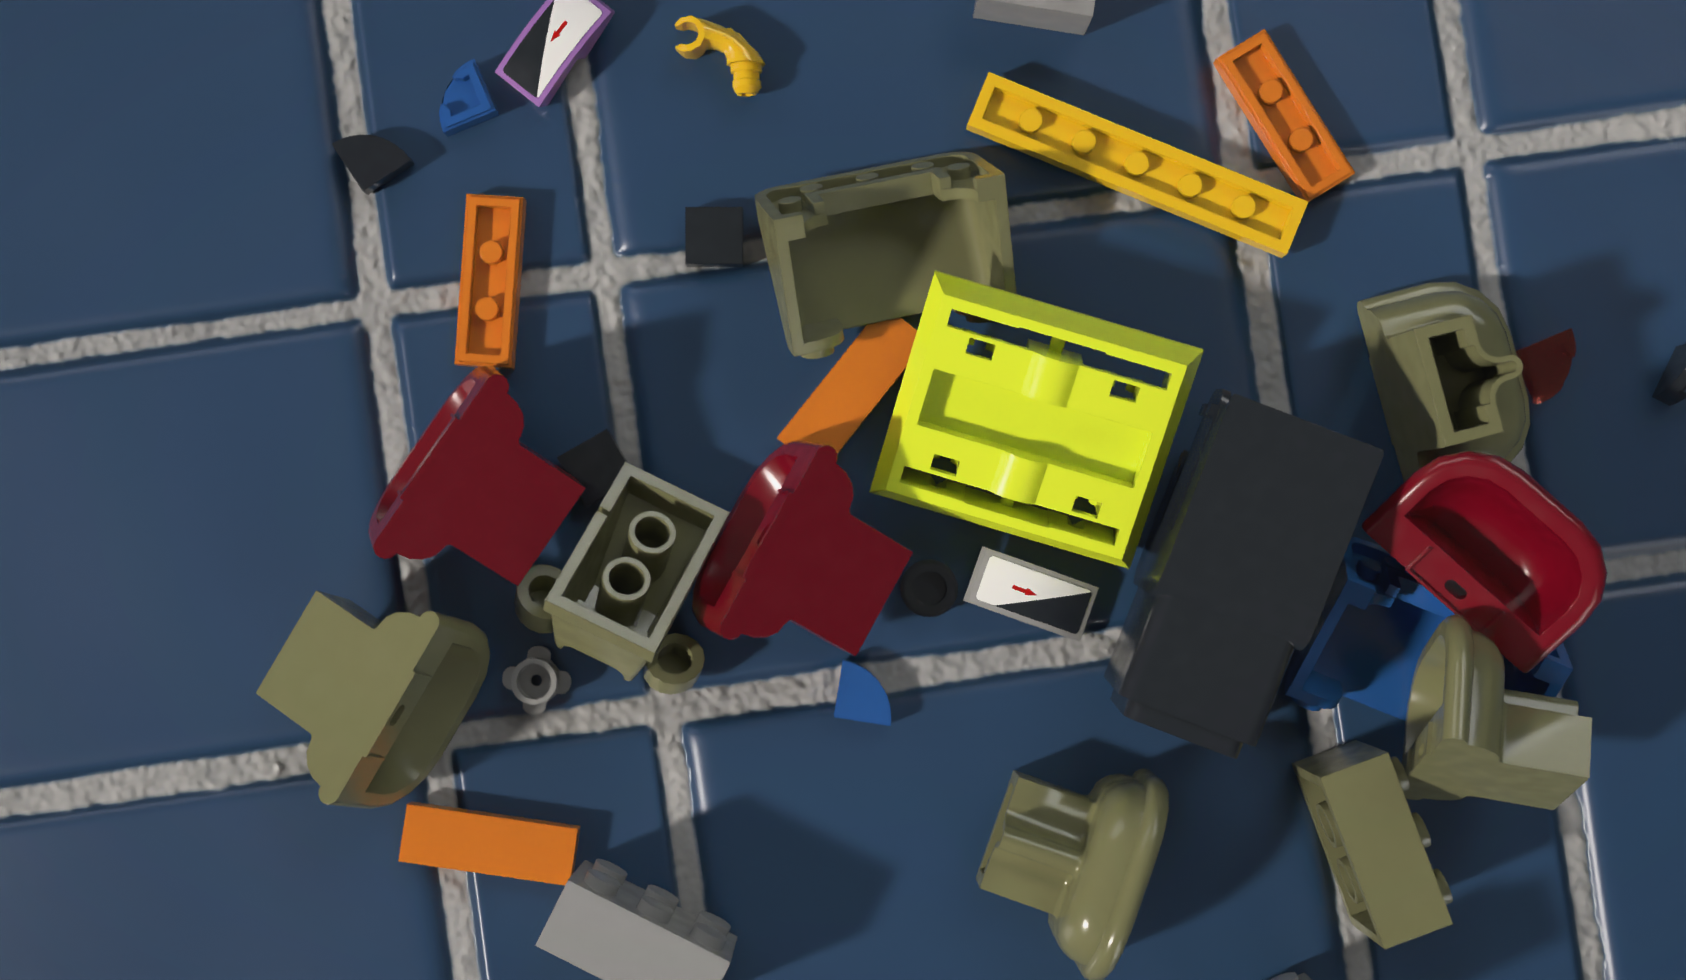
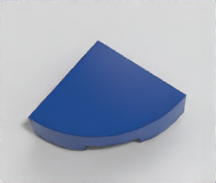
(466, 100)
(861, 696)

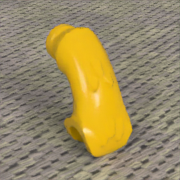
(741, 57)

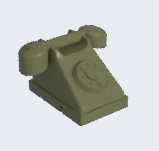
(629, 581)

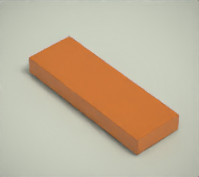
(1283, 117)
(490, 281)
(853, 385)
(489, 843)

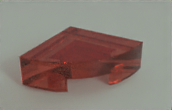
(1547, 364)

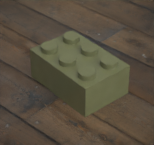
(1374, 842)

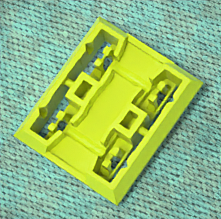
(1033, 422)

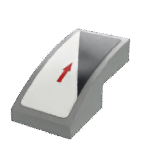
(1030, 594)

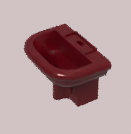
(474, 485)
(1494, 551)
(797, 555)

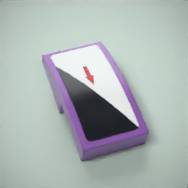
(551, 46)

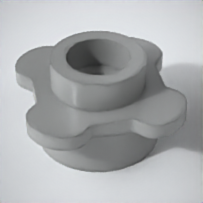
(519, 680)

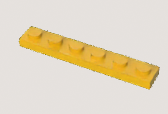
(1136, 165)

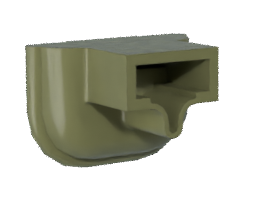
(1445, 373)
(375, 695)
(1484, 739)
(1079, 859)

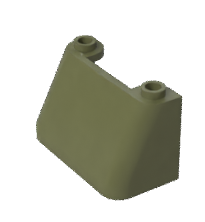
(871, 238)

